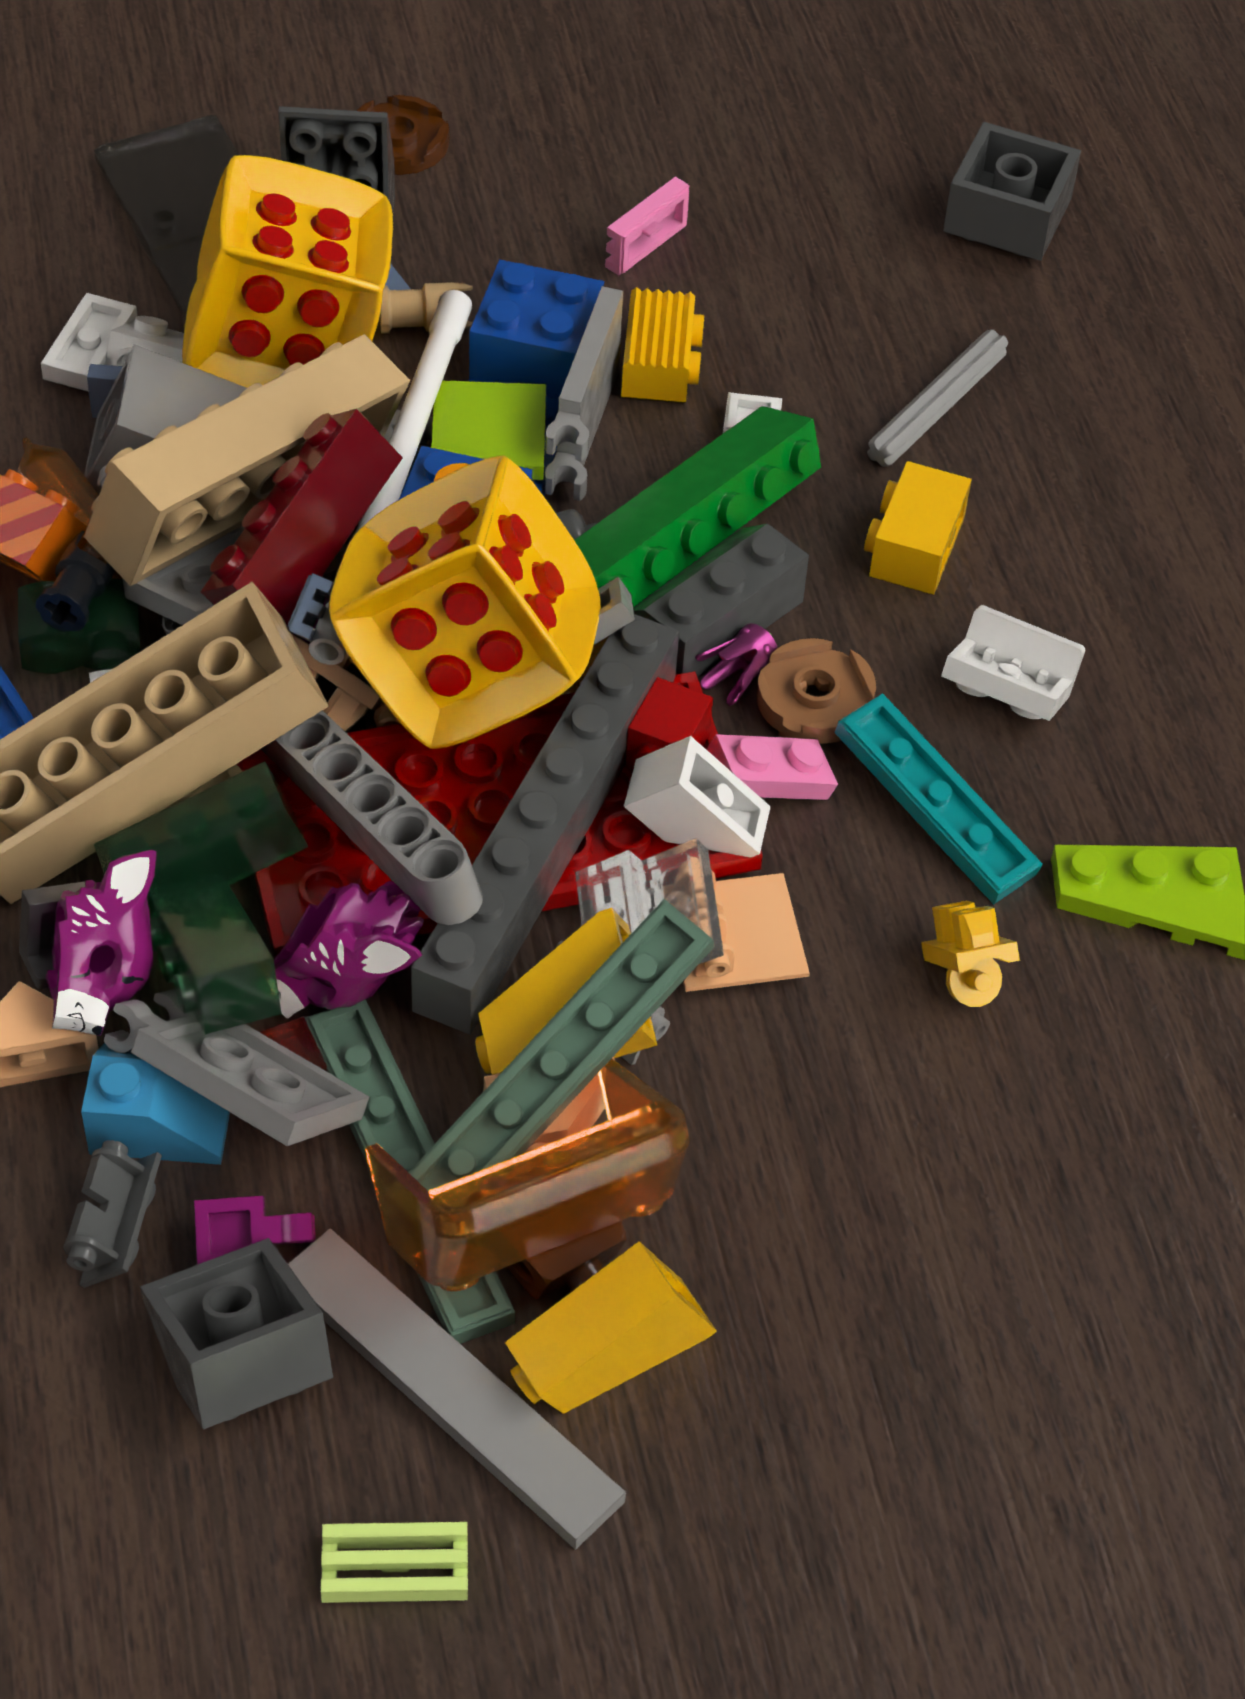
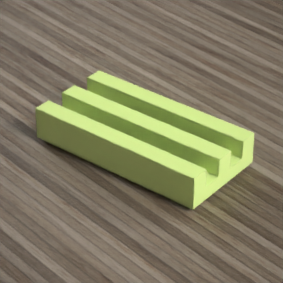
(394, 1537)

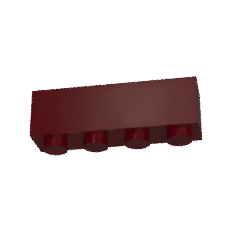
(307, 513)

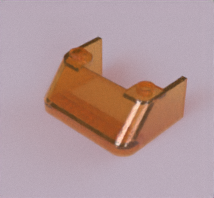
(539, 1196)

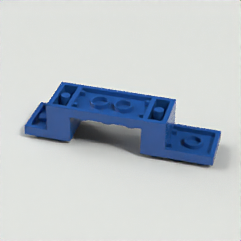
(521, 335)

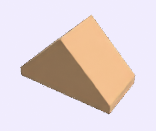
(30, 1045)

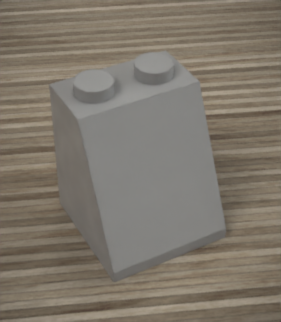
(147, 399)

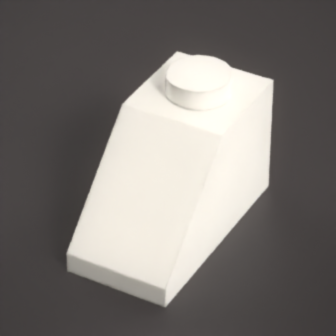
(692, 795)

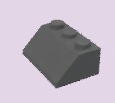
(739, 582)

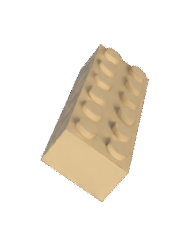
(214, 469)
(148, 735)

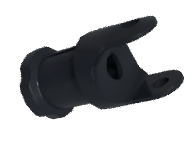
(77, 582)

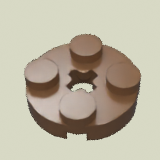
(807, 662)

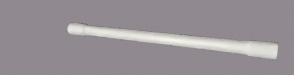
(444, 334)

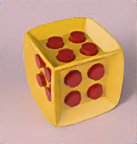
(285, 269)
(466, 603)

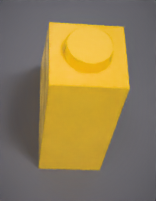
(539, 994)
(607, 1331)

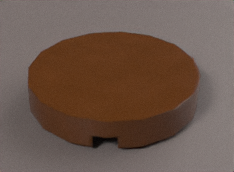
(416, 132)

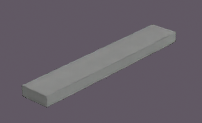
(457, 1391)

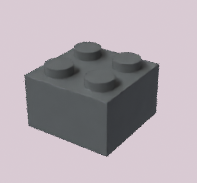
(1011, 190)

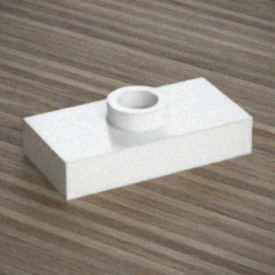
(85, 340)

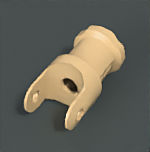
(414, 306)

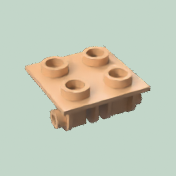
(756, 935)

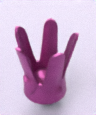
(746, 651)

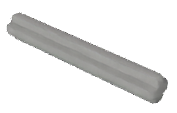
(937, 398)

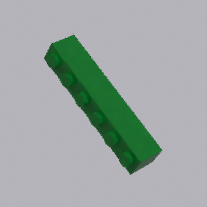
(702, 501)

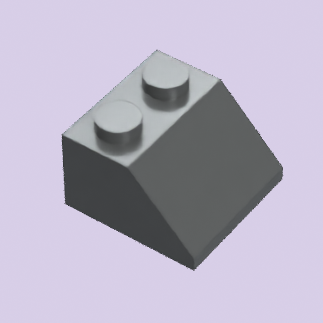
(238, 1332)

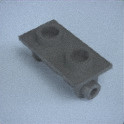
(105, 1238)

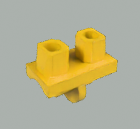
(966, 947)

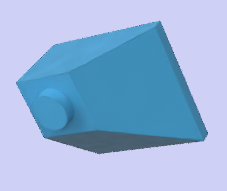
(149, 1111)

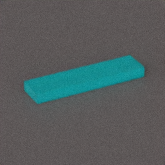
(938, 798)

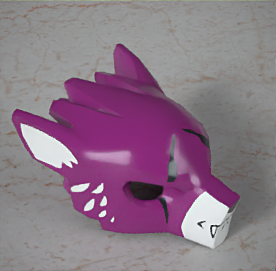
(102, 944)
(347, 947)

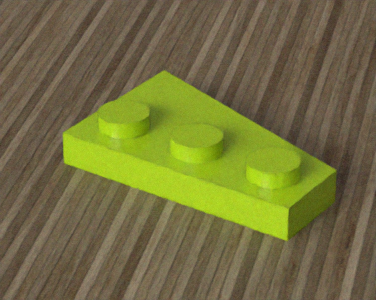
(1165, 887)

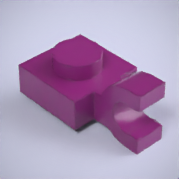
(242, 1221)

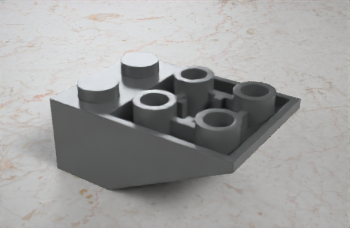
(340, 143)

